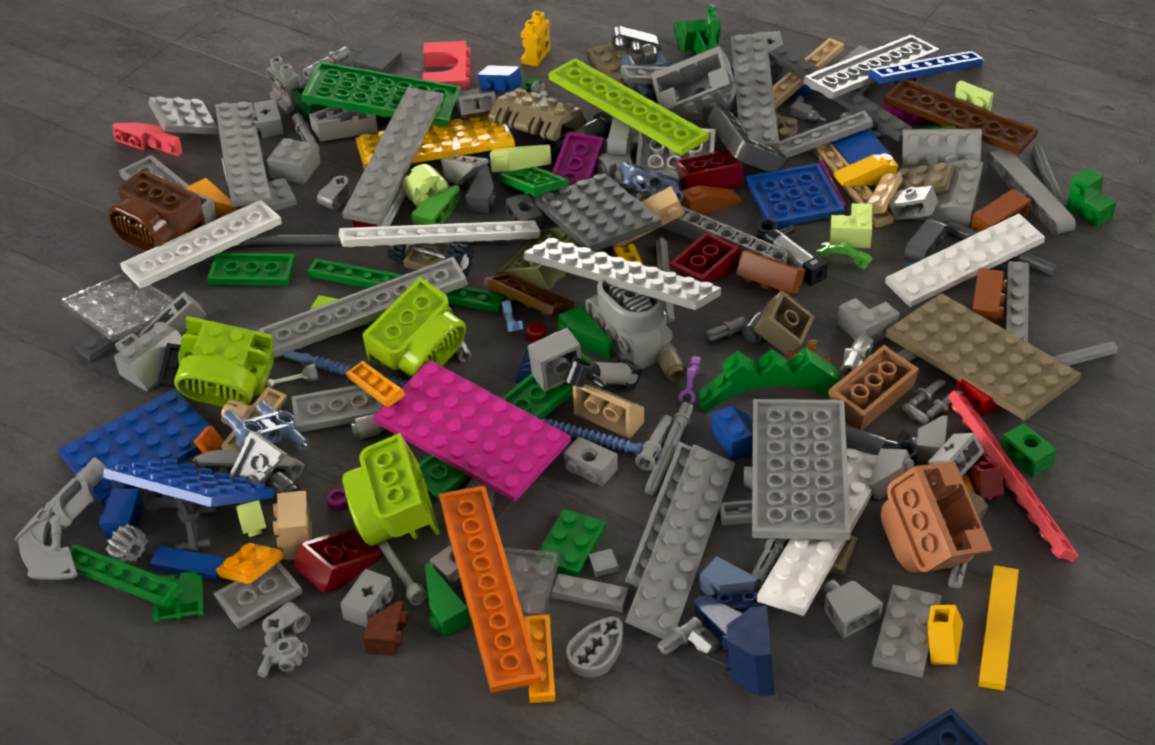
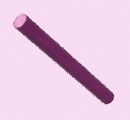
(828, 175)

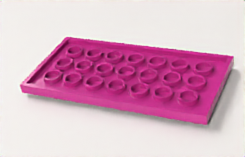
(473, 430)

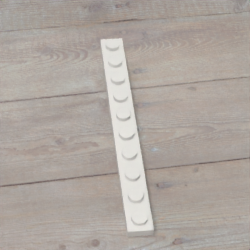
(438, 233)

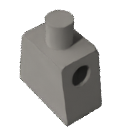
(850, 607)

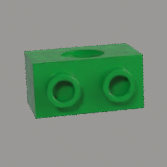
(1028, 450)

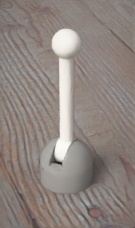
(309, 374)

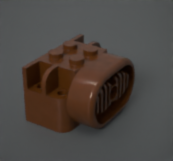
(154, 211)

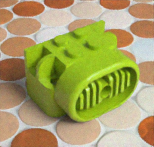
(415, 330)
(222, 362)
(388, 493)

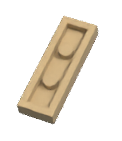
(884, 192)

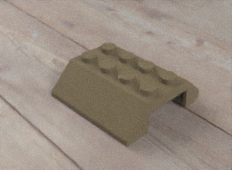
(533, 109)

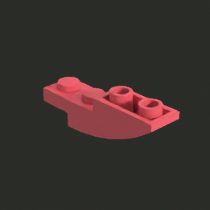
(147, 135)

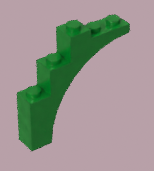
(771, 370)

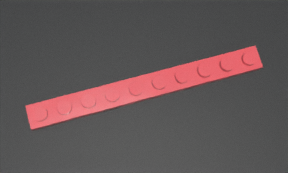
(1014, 480)

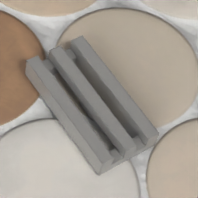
(732, 517)

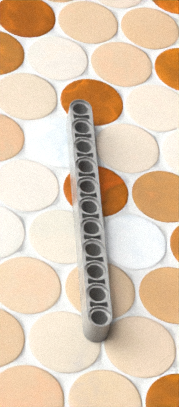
(695, 225)

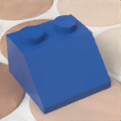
(733, 431)

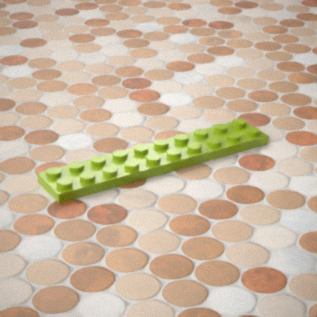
(629, 106)

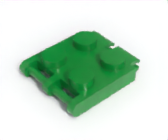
(187, 603)

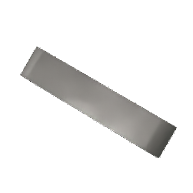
(619, 137)

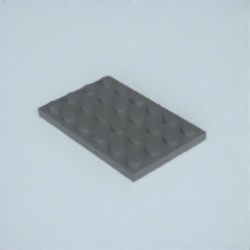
(597, 212)

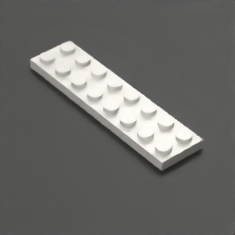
(200, 244)
(963, 259)

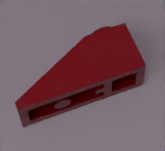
(986, 478)

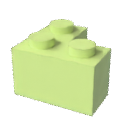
(854, 228)

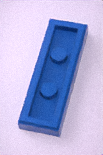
(183, 561)

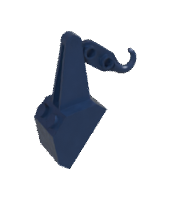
(743, 636)

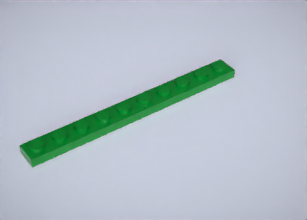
(368, 278)

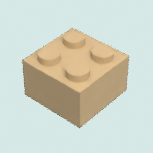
(292, 522)

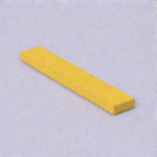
(998, 628)

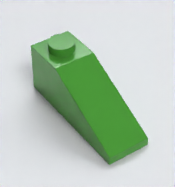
(437, 208)

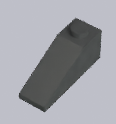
(481, 193)

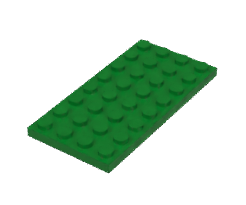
(372, 91)

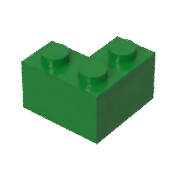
(1087, 200)

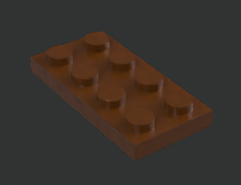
(528, 293)

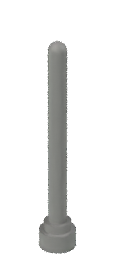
(414, 592)

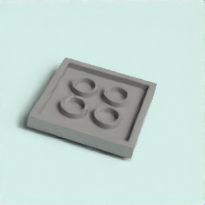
(183, 115)

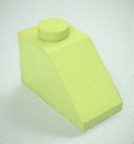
(251, 518)

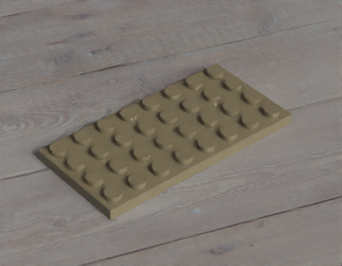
(983, 355)

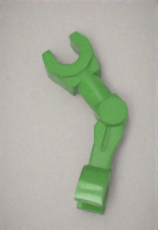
(860, 259)

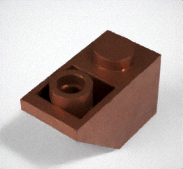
(385, 630)

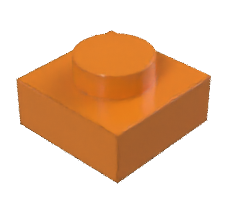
(209, 440)

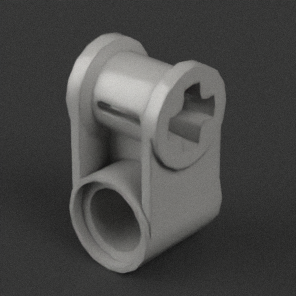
(335, 193)
(286, 621)

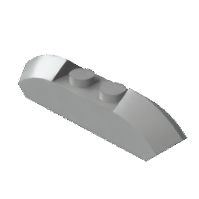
(225, 459)

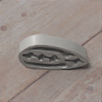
(604, 656)

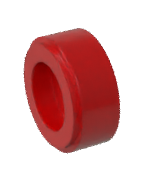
(535, 332)

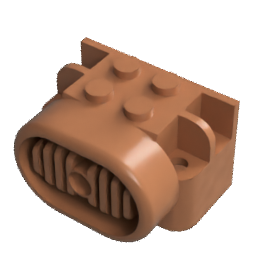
(932, 519)

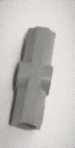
(856, 354)

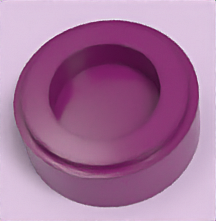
(337, 500)

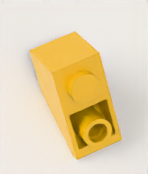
(944, 634)

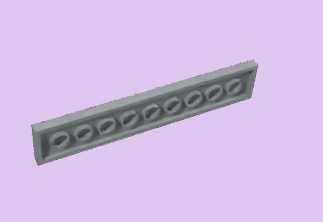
(854, 72)
(754, 88)
(242, 154)
(393, 156)
(623, 273)
(357, 308)
(680, 543)

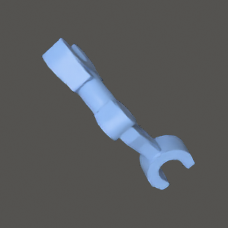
(507, 314)

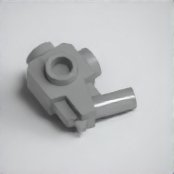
(286, 653)

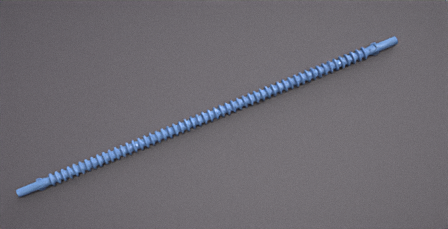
(332, 366)

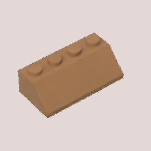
(874, 386)

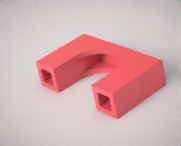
(448, 54)

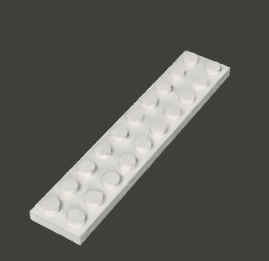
(808, 561)

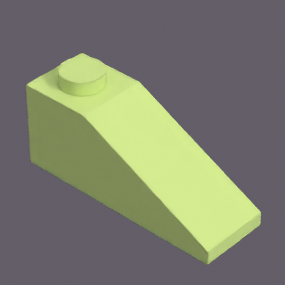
(520, 157)

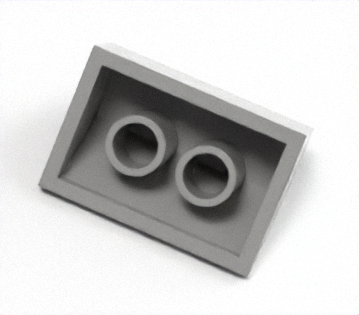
(144, 357)

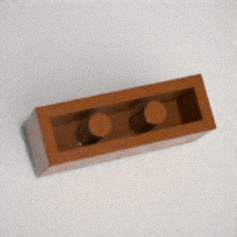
(1001, 209)
(770, 272)
(988, 294)

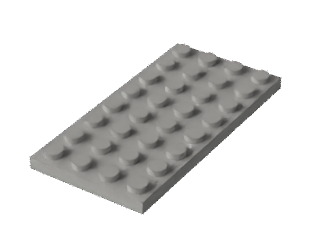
(800, 470)

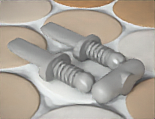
(925, 394)

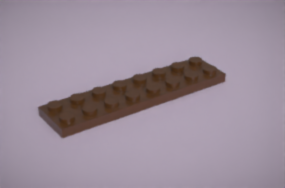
(951, 111)

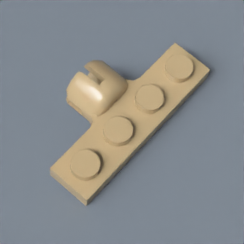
(275, 400)

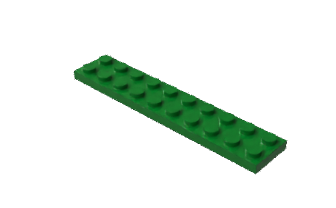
(527, 396)

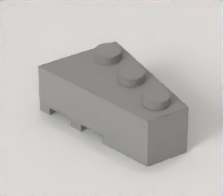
(339, 123)

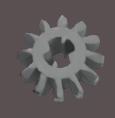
(127, 544)

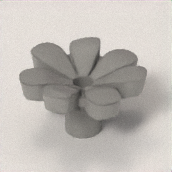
(539, 88)

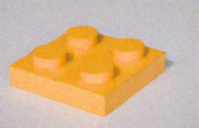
(249, 563)

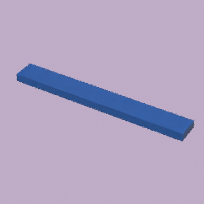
(925, 67)

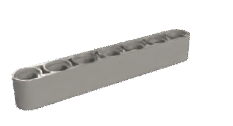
(1043, 202)

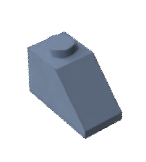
(724, 577)

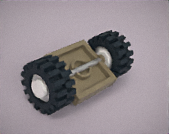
(425, 254)

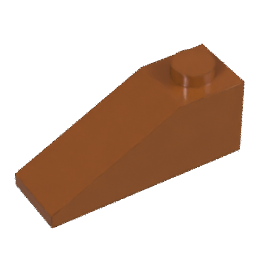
(709, 199)

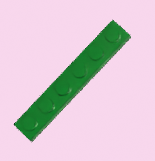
(125, 576)

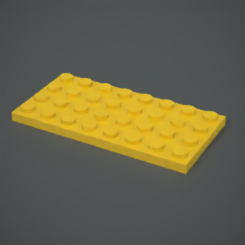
(459, 138)

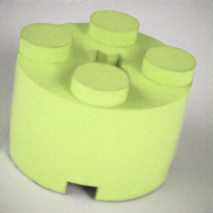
(423, 184)

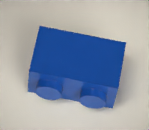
(500, 78)
(121, 508)

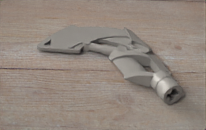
(52, 561)

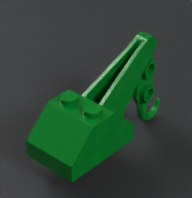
(698, 35)

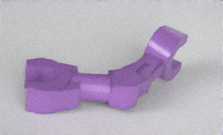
(692, 371)

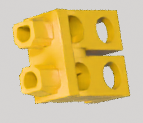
(536, 39)

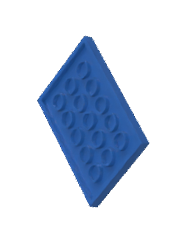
(150, 432)
(188, 482)

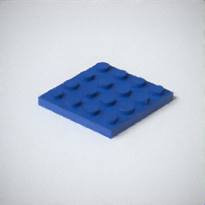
(794, 195)

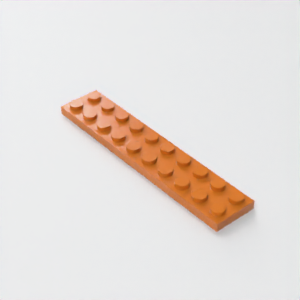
(489, 590)

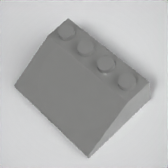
(960, 199)

